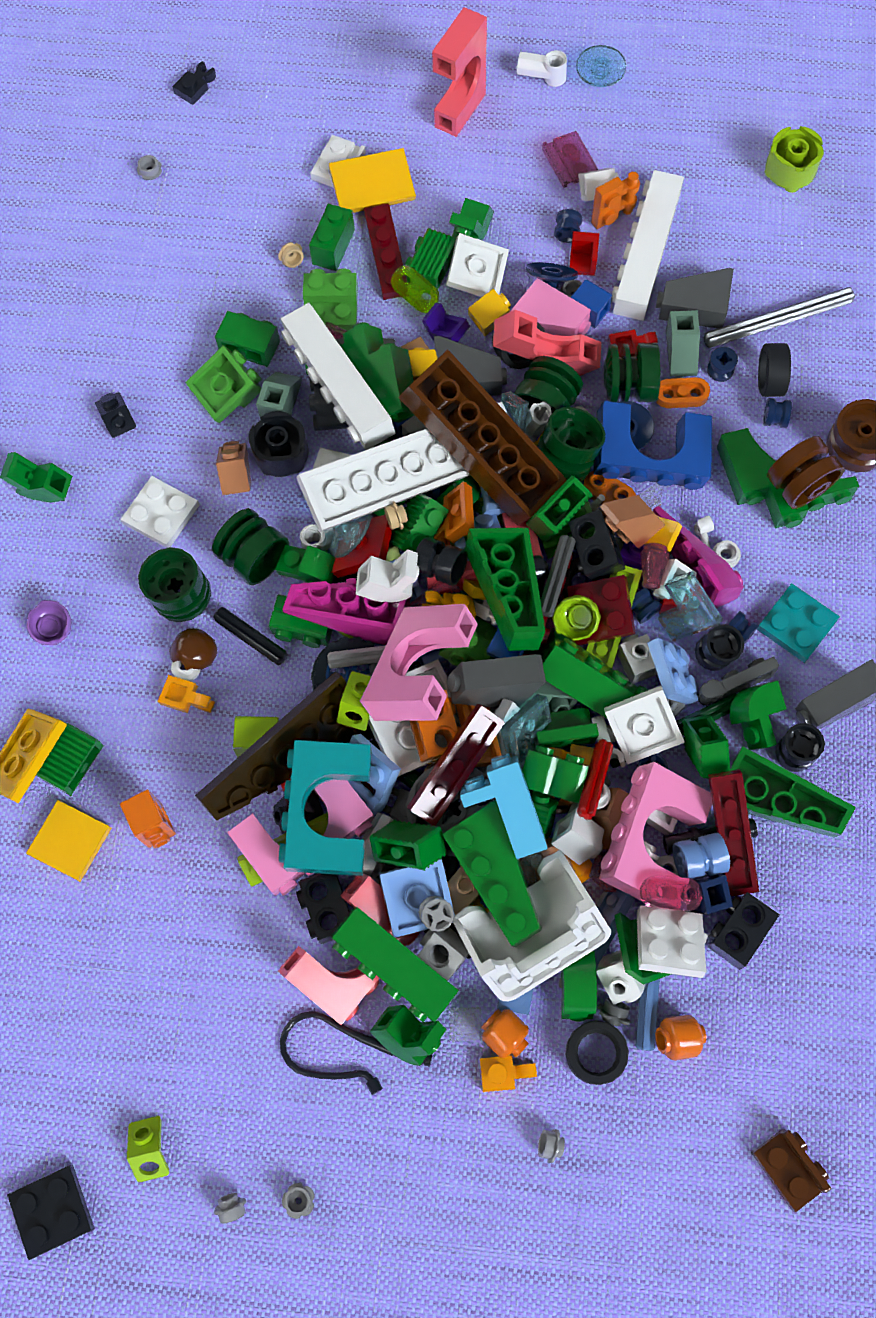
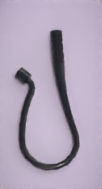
(373, 1083)

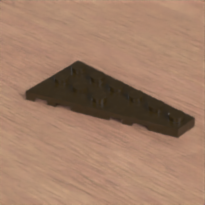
(265, 762)

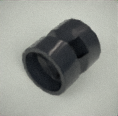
(441, 561)
(719, 647)
(805, 742)

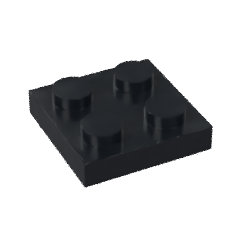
(50, 1212)

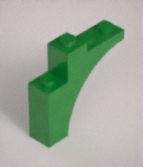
(381, 365)
(747, 472)

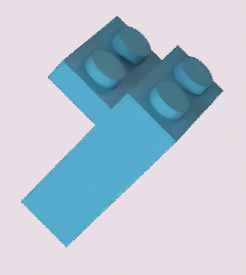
(514, 801)

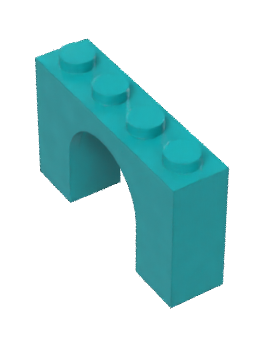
(312, 765)

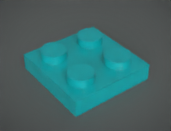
(798, 623)

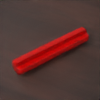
(595, 779)

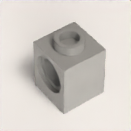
(443, 964)

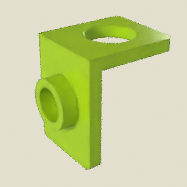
(351, 701)
(145, 1146)

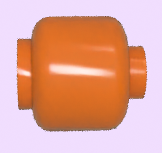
(505, 1033)
(680, 1037)

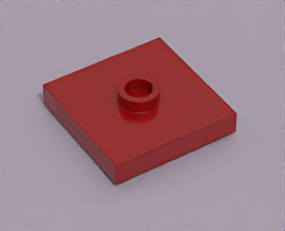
(374, 544)

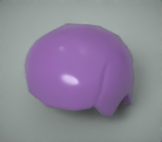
(49, 623)

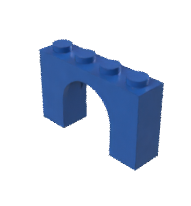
(622, 459)

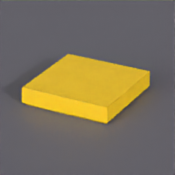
(68, 840)

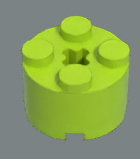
(794, 158)

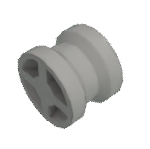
(441, 916)

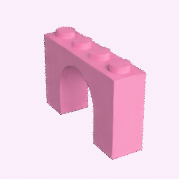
(417, 631)
(652, 789)
(346, 817)

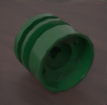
(632, 372)
(550, 382)
(572, 441)
(249, 546)
(168, 572)

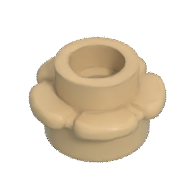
(291, 255)
(395, 515)

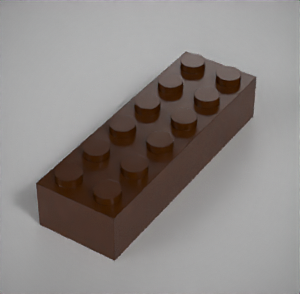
(482, 438)

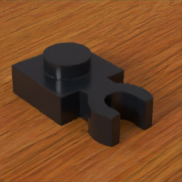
(194, 86)

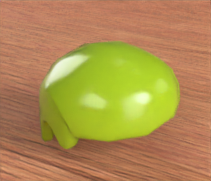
(576, 617)

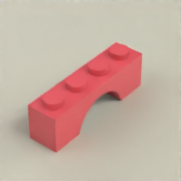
(519, 335)

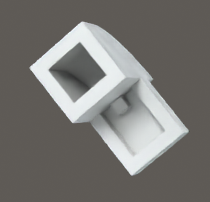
(387, 580)

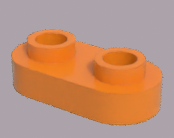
(680, 391)
(609, 488)

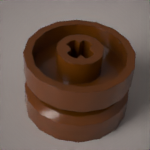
(854, 436)
(805, 472)

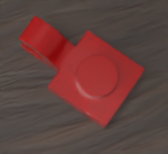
(630, 337)

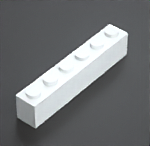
(648, 245)
(338, 377)

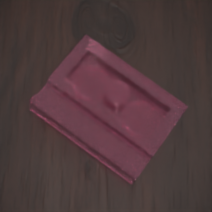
(568, 157)

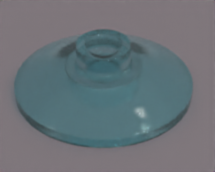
(601, 66)
(349, 535)

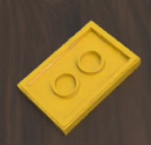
(372, 180)
(27, 751)

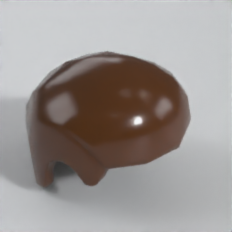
(193, 649)

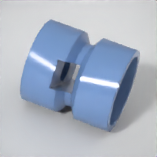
(705, 856)

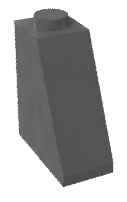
(701, 292)
(480, 364)
(495, 679)
(839, 697)

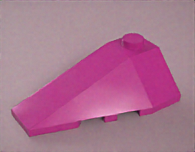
(714, 572)
(343, 610)

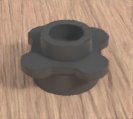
(614, 1014)

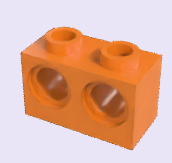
(425, 732)
(148, 819)

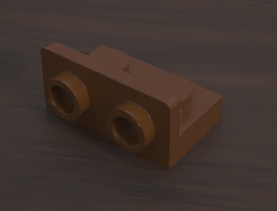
(791, 1169)

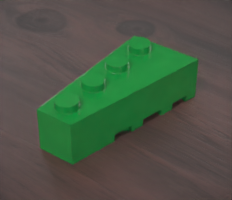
(509, 583)
(583, 674)
(789, 799)
(492, 867)
(394, 964)

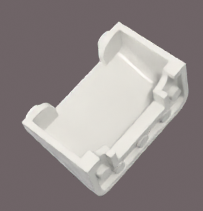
(569, 932)

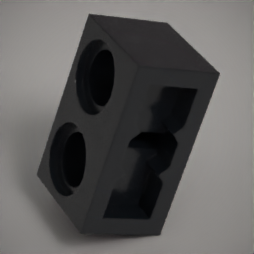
(600, 543)
(318, 909)
(749, 935)

